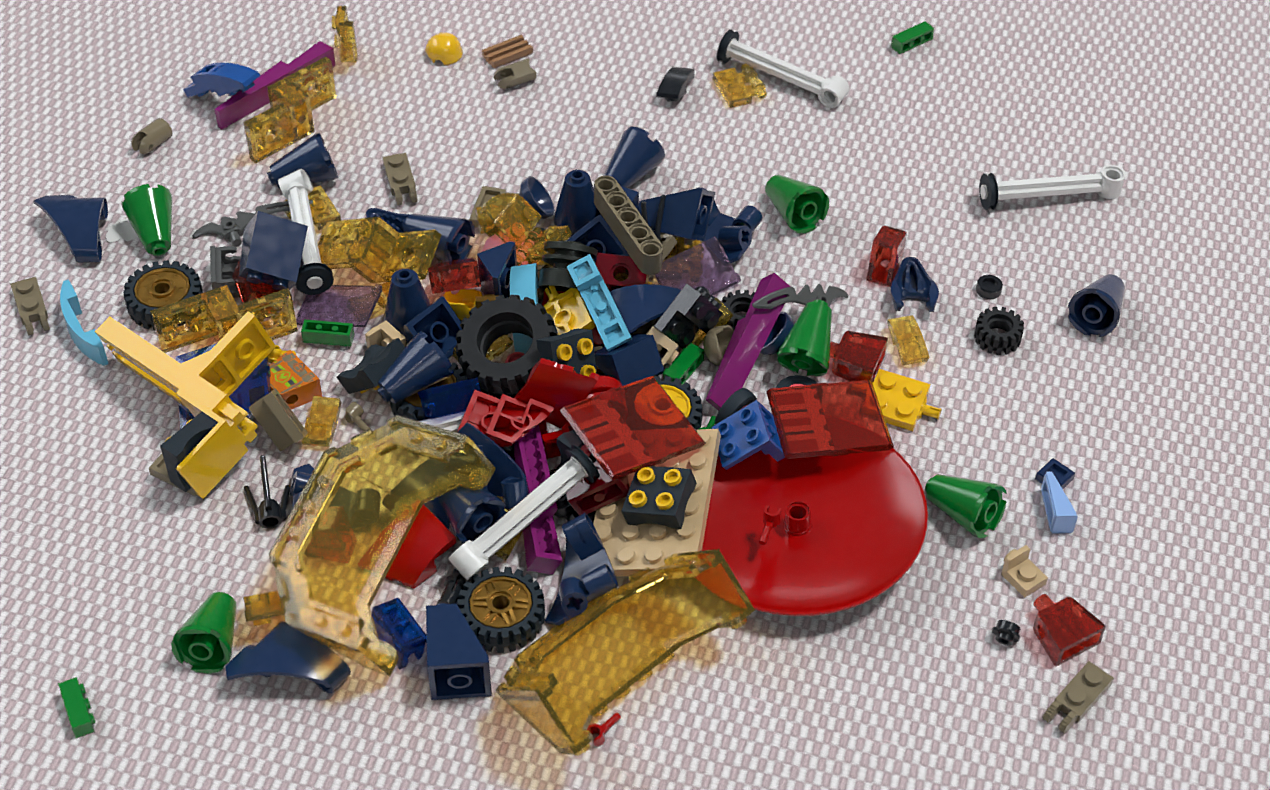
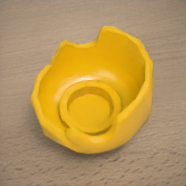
(444, 47)
(462, 301)

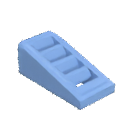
(1058, 508)

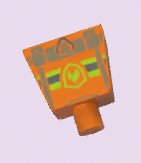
(294, 380)

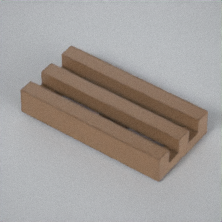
(507, 51)

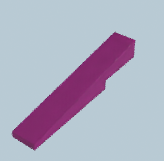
(249, 101)
(746, 343)
(540, 536)

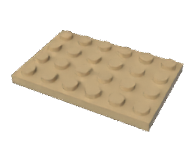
(648, 544)

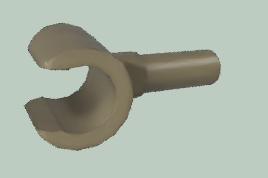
(353, 415)

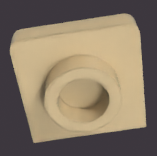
(383, 335)
(663, 341)
(1023, 572)

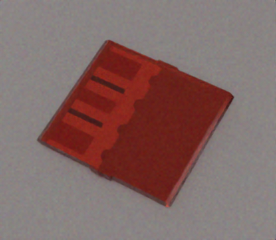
(829, 419)
(632, 427)

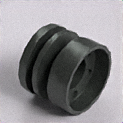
(562, 254)

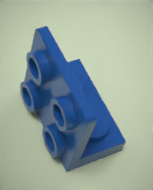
(748, 433)

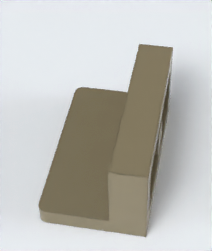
(278, 420)

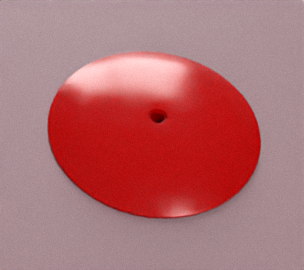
(842, 531)

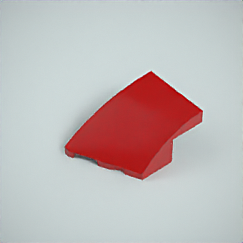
(556, 386)
(504, 418)
(422, 545)

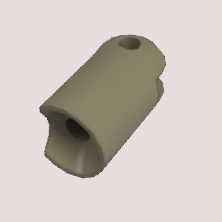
(515, 74)
(151, 136)

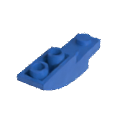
(222, 79)

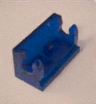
(448, 398)
(399, 629)

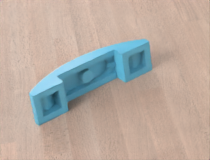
(525, 284)
(599, 302)
(87, 342)

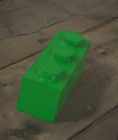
(912, 37)
(327, 333)
(685, 364)
(77, 707)

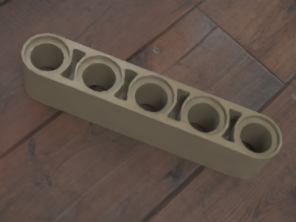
(628, 225)

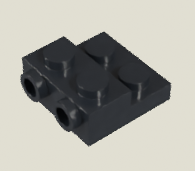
(687, 314)

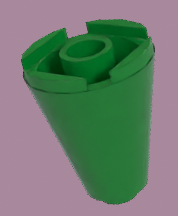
(797, 202)
(150, 216)
(809, 341)
(968, 502)
(207, 635)

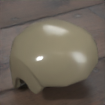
(716, 343)

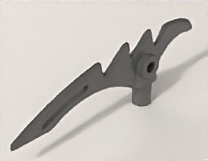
(233, 228)
(802, 297)

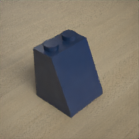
(684, 213)
(272, 251)
(455, 656)

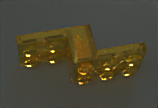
(290, 110)
(376, 248)
(216, 313)

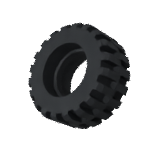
(490, 323)

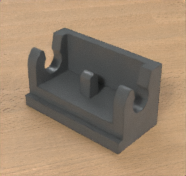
(223, 268)

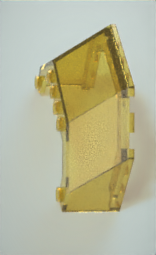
(354, 524)
(618, 641)

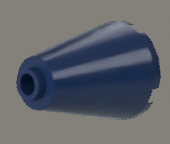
(309, 156)
(634, 157)
(576, 202)
(454, 231)
(404, 299)
(1097, 306)
(414, 370)
(471, 511)

